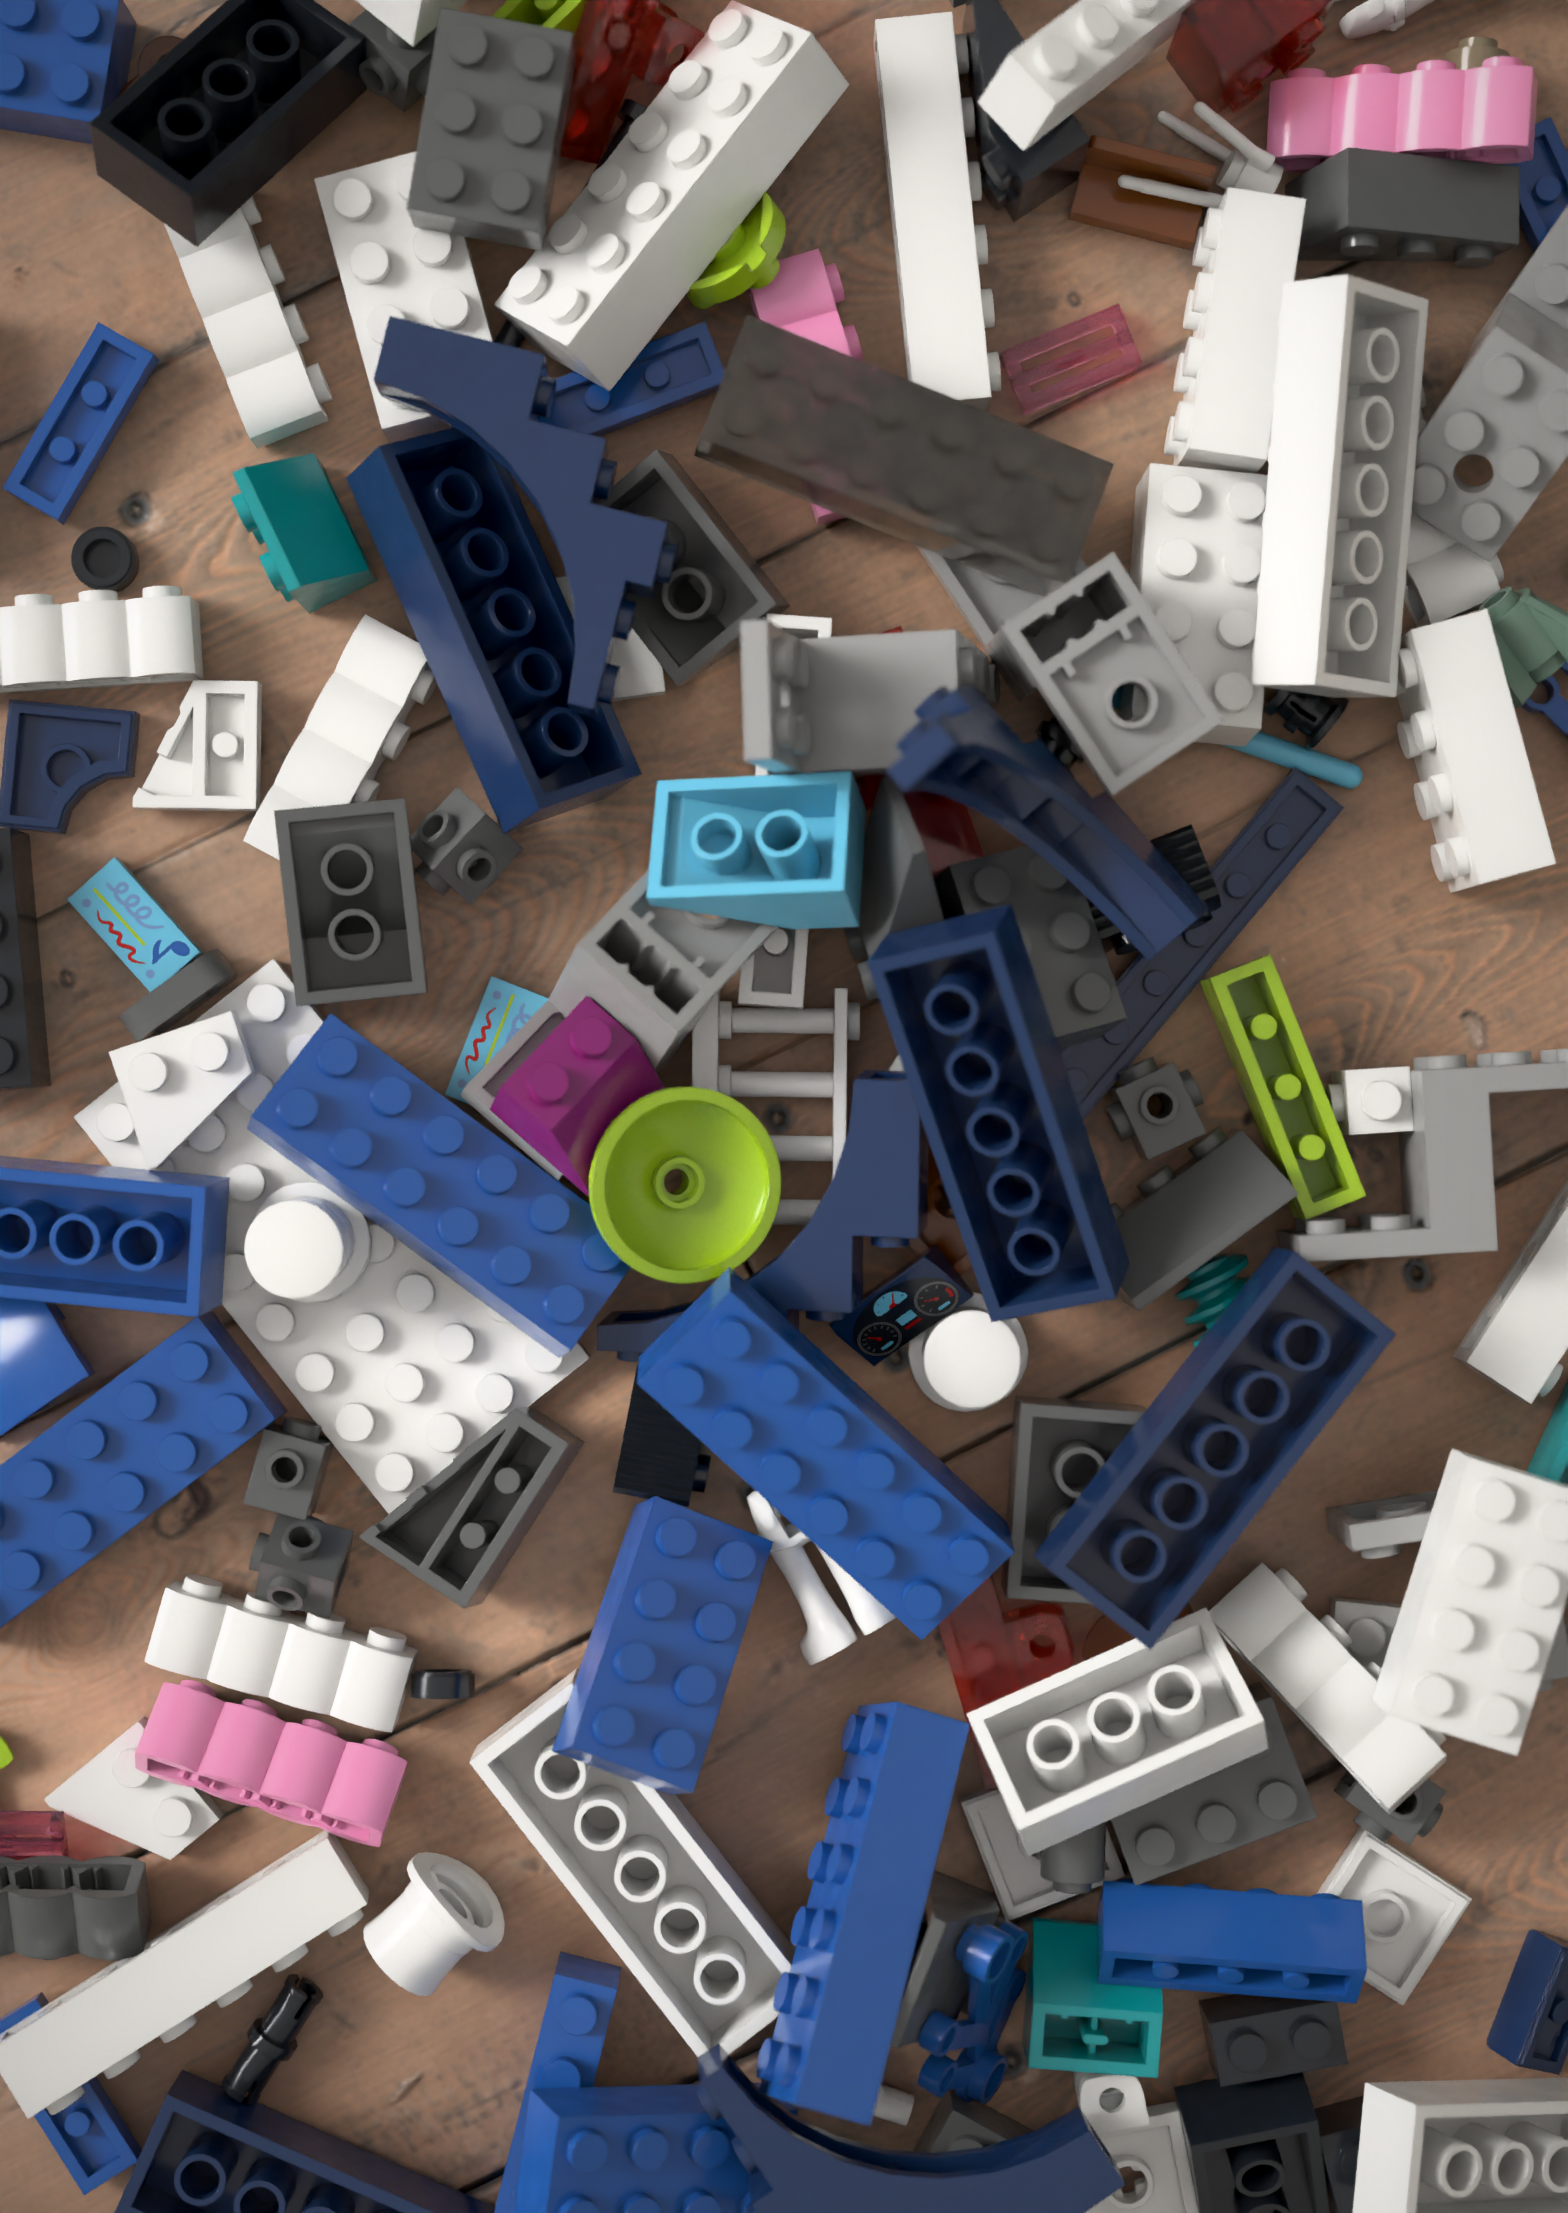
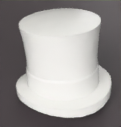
(307, 1243)
(968, 1359)
(434, 1923)

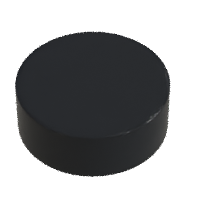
(105, 559)
(442, 1684)

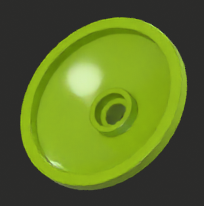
(724, 1194)

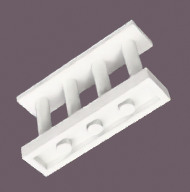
(842, 1021)

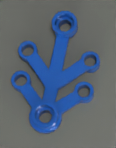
(994, 1986)

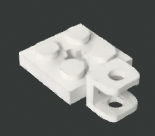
(1141, 2138)

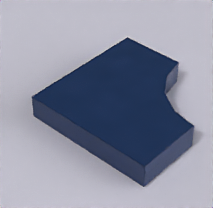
(58, 757)

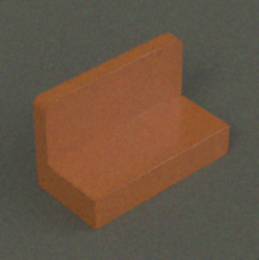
(1107, 205)

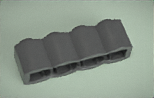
(73, 1907)

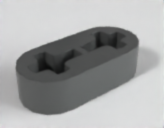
(178, 996)

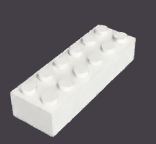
(672, 193)
(1339, 488)
(642, 1879)

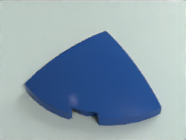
(35, 1359)

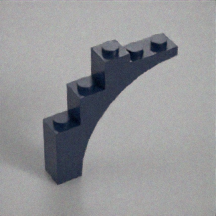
(495, 400)
(979, 761)
(874, 1193)
(813, 2171)

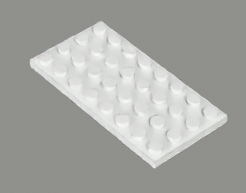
(402, 1359)

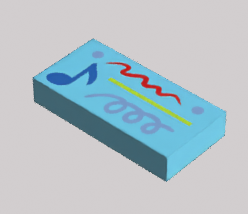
(134, 924)
(499, 1017)

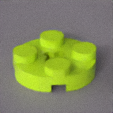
(745, 259)

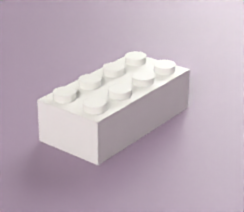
(397, 273)
(1234, 315)
(1200, 574)
(1468, 754)
(1480, 1604)
(1118, 1731)
(1464, 2147)

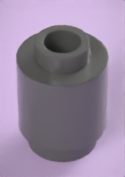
(1076, 1861)

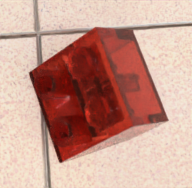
(1235, 44)

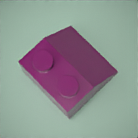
(575, 1089)

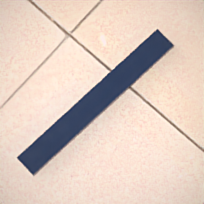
(1245, 880)

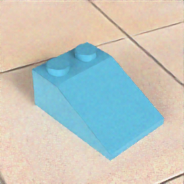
(760, 848)

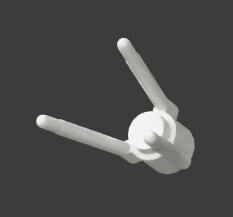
(1243, 168)

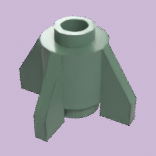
(1528, 637)

